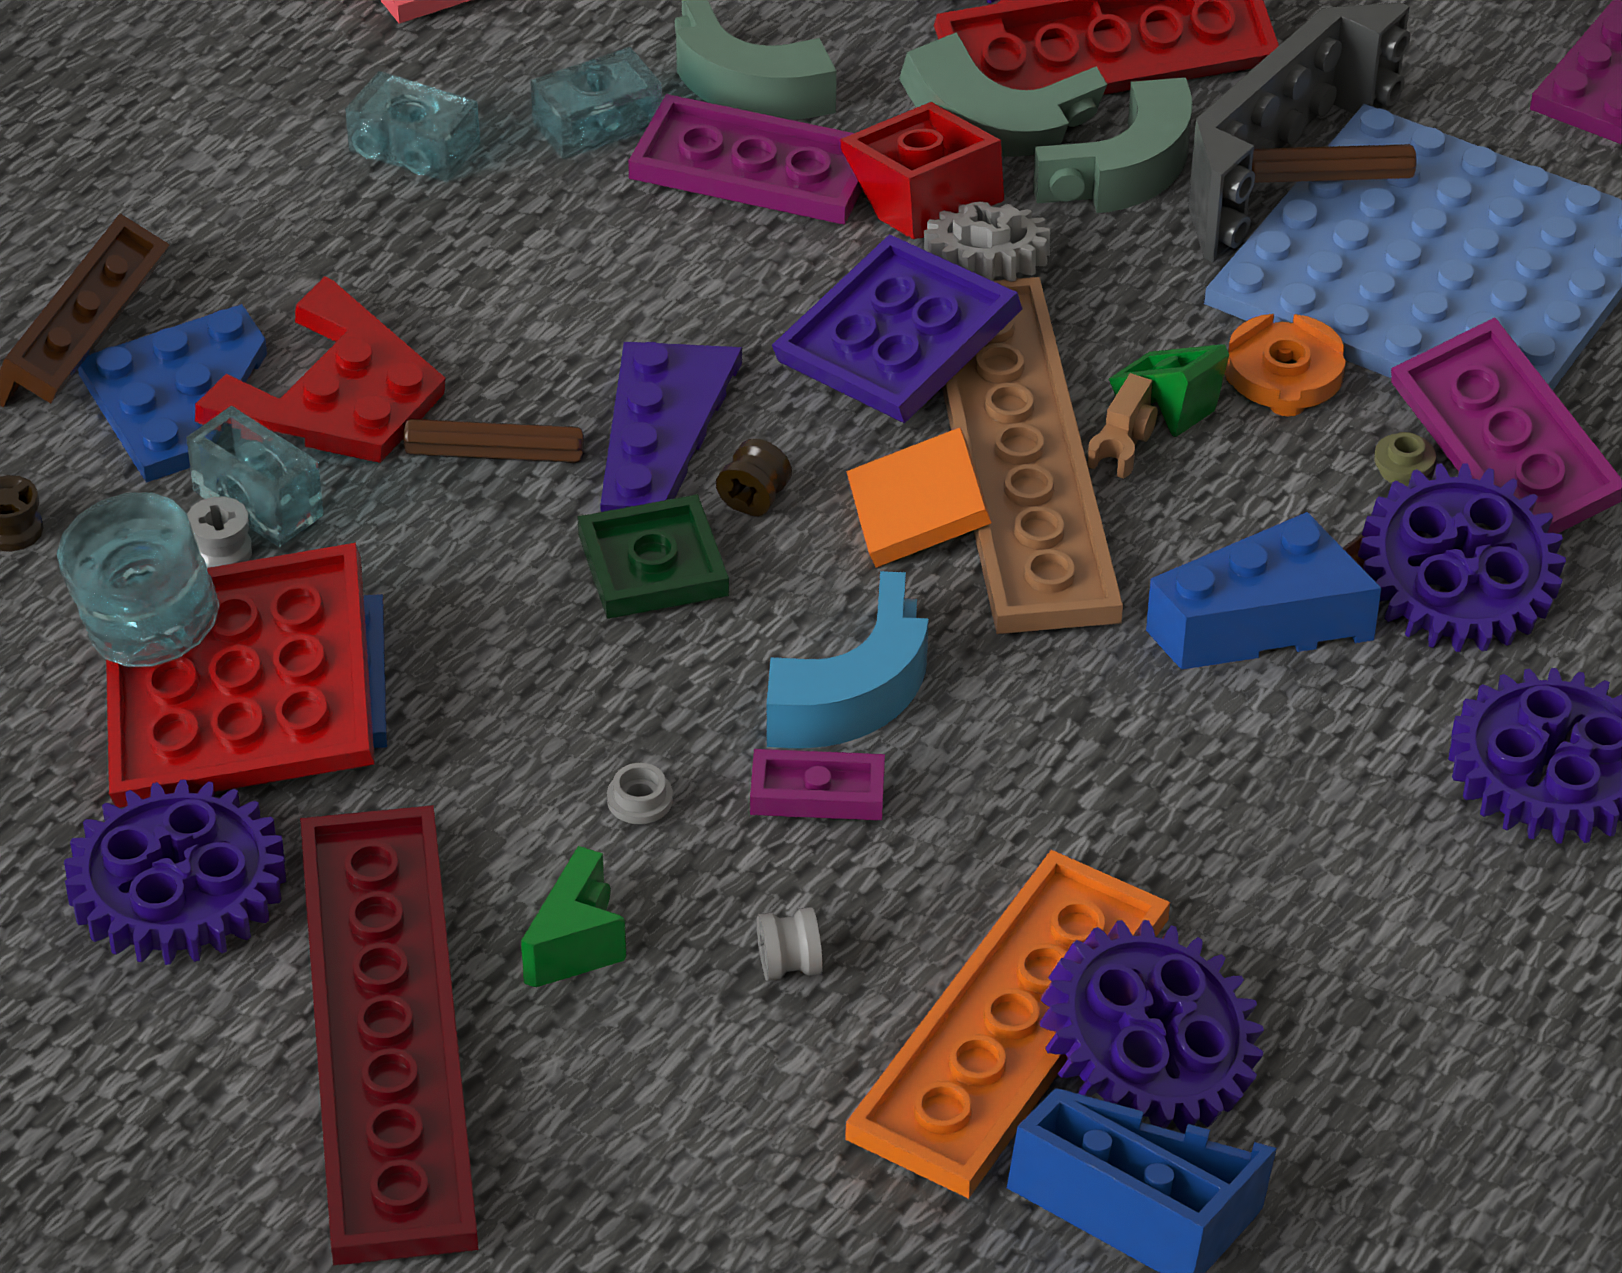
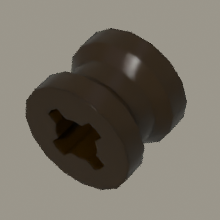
(754, 477)
(19, 518)

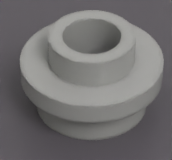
(639, 794)

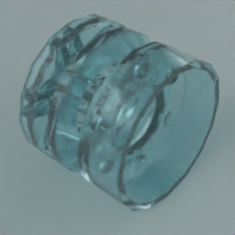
(138, 579)

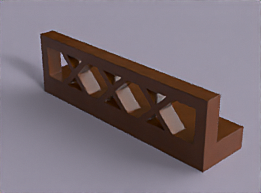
(82, 311)

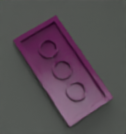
(1588, 80)
(747, 159)
(1500, 414)

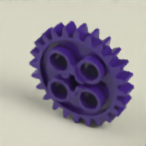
(1462, 557)
(1522, 726)
(175, 871)
(1152, 1025)

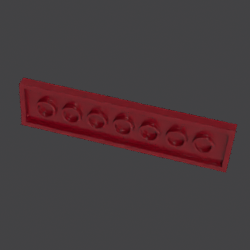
(386, 1038)

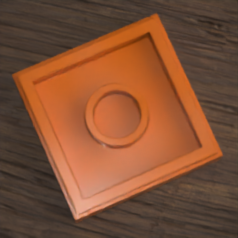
(918, 497)

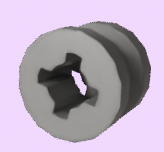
(221, 530)
(789, 943)

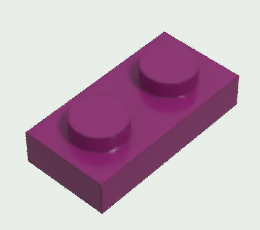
(817, 784)

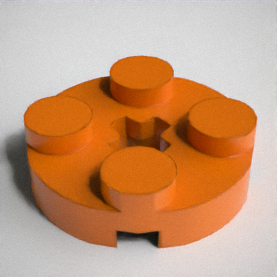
(1281, 385)

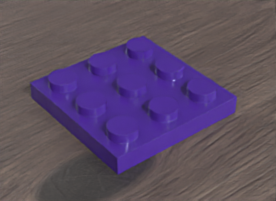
(897, 328)

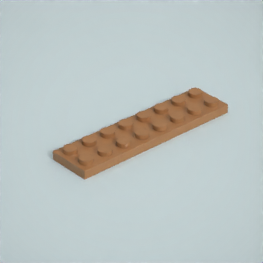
(1046, 538)

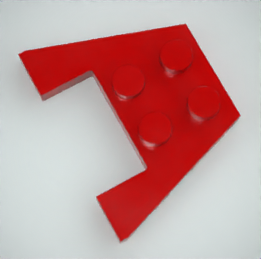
(352, 396)

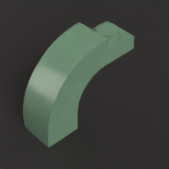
(764, 79)
(1019, 118)
(1130, 165)

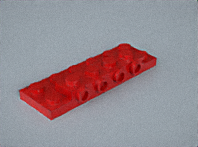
(1128, 40)

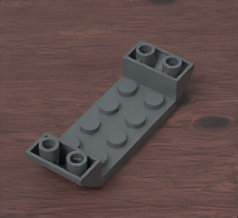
(1333, 59)

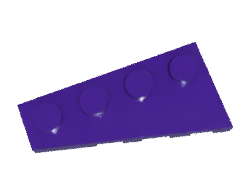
(662, 417)

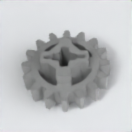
(990, 240)

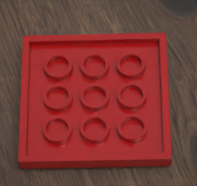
(263, 695)

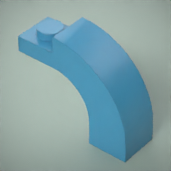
(856, 692)

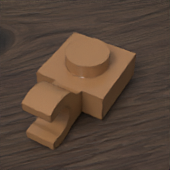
(1127, 421)

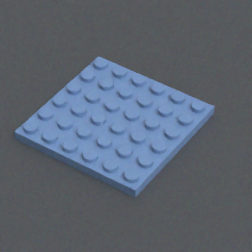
(1434, 253)

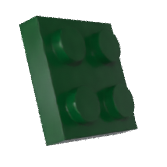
(653, 556)

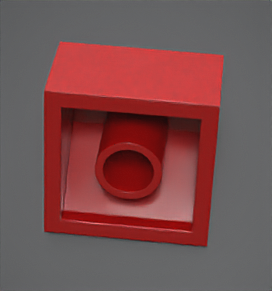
(924, 166)

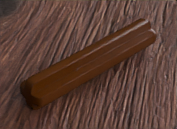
(1334, 163)
(493, 440)

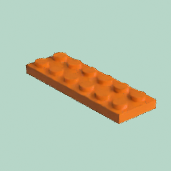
(980, 1050)

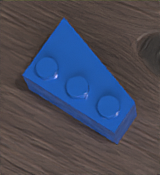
(1262, 595)
(1138, 1185)

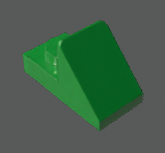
(1183, 382)
(572, 926)

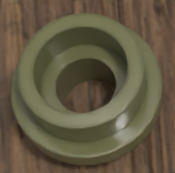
(1401, 454)

